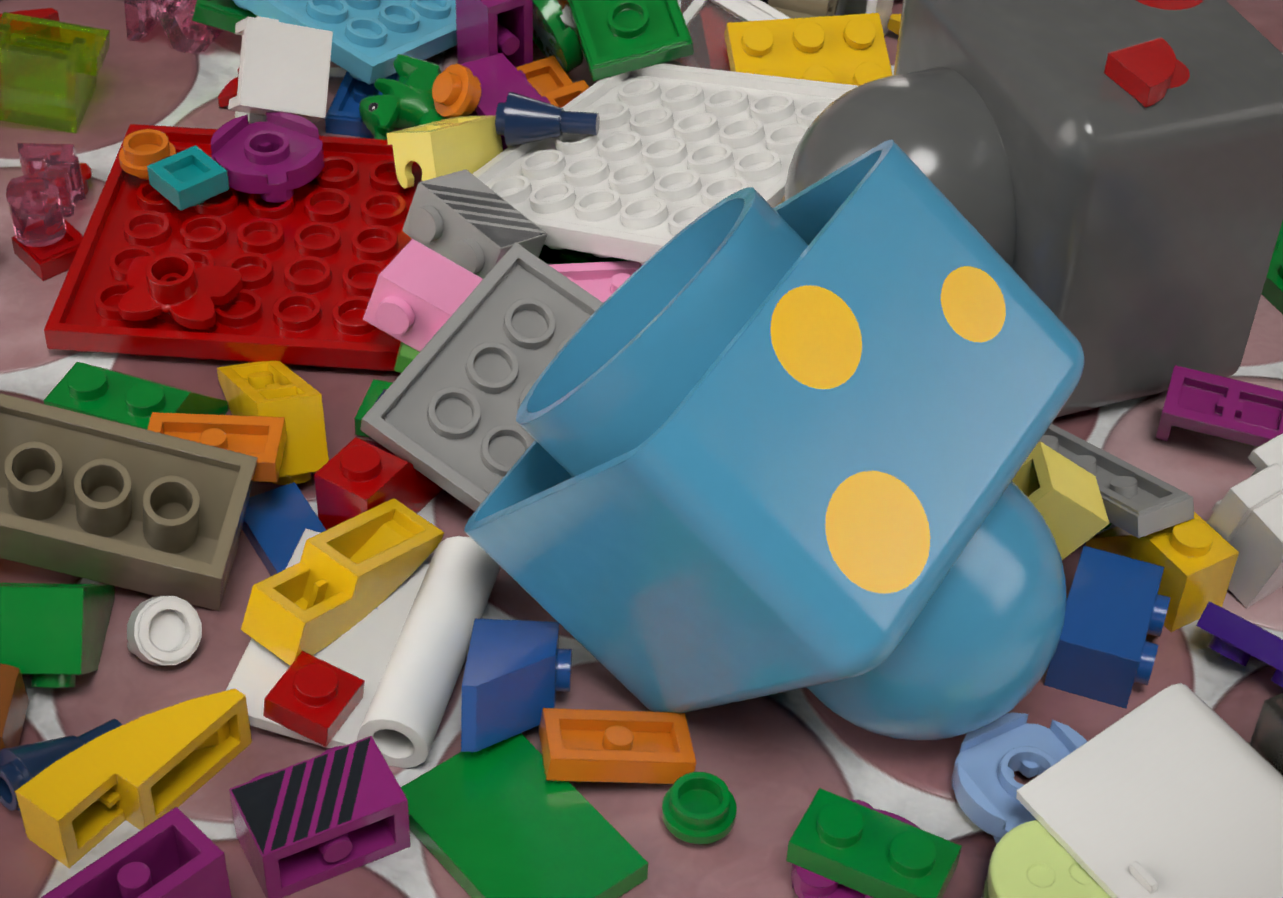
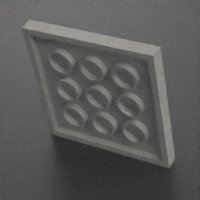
(462, 391)

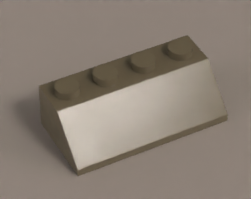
(119, 502)

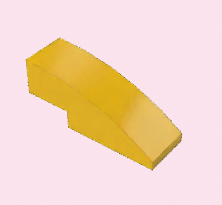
(338, 580)
(132, 773)

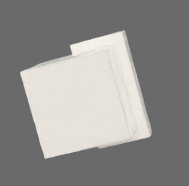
(282, 70)
(1253, 524)

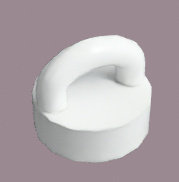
(164, 631)

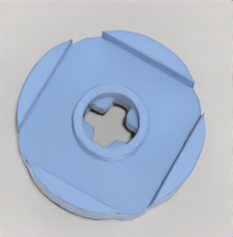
(987, 764)

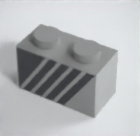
(468, 222)

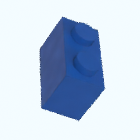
(1106, 627)

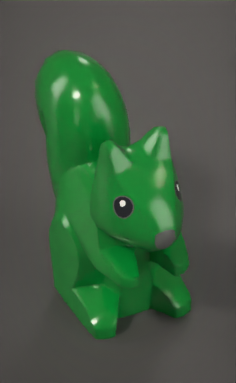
(404, 101)

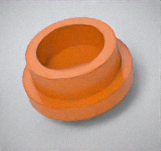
(456, 91)
(143, 149)

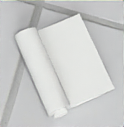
(402, 650)
(1167, 805)

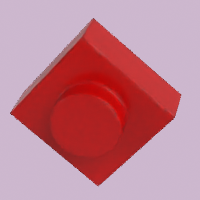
(313, 698)

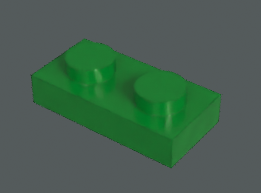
(871, 850)

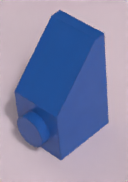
(510, 679)

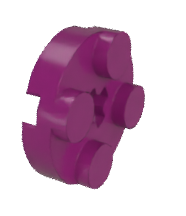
(269, 154)

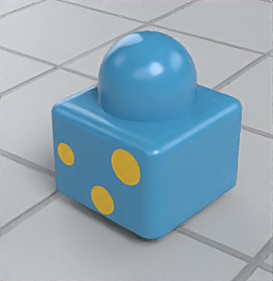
(803, 463)

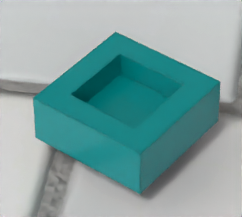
(188, 178)

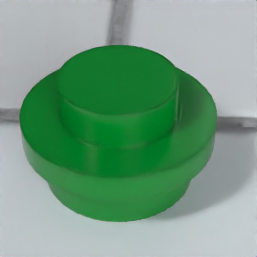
(699, 808)

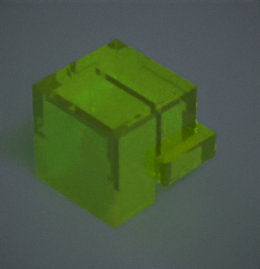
(48, 70)

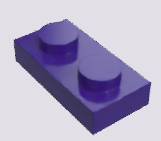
(1241, 639)

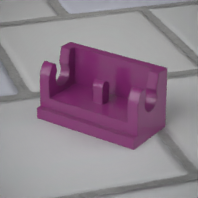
(1221, 407)

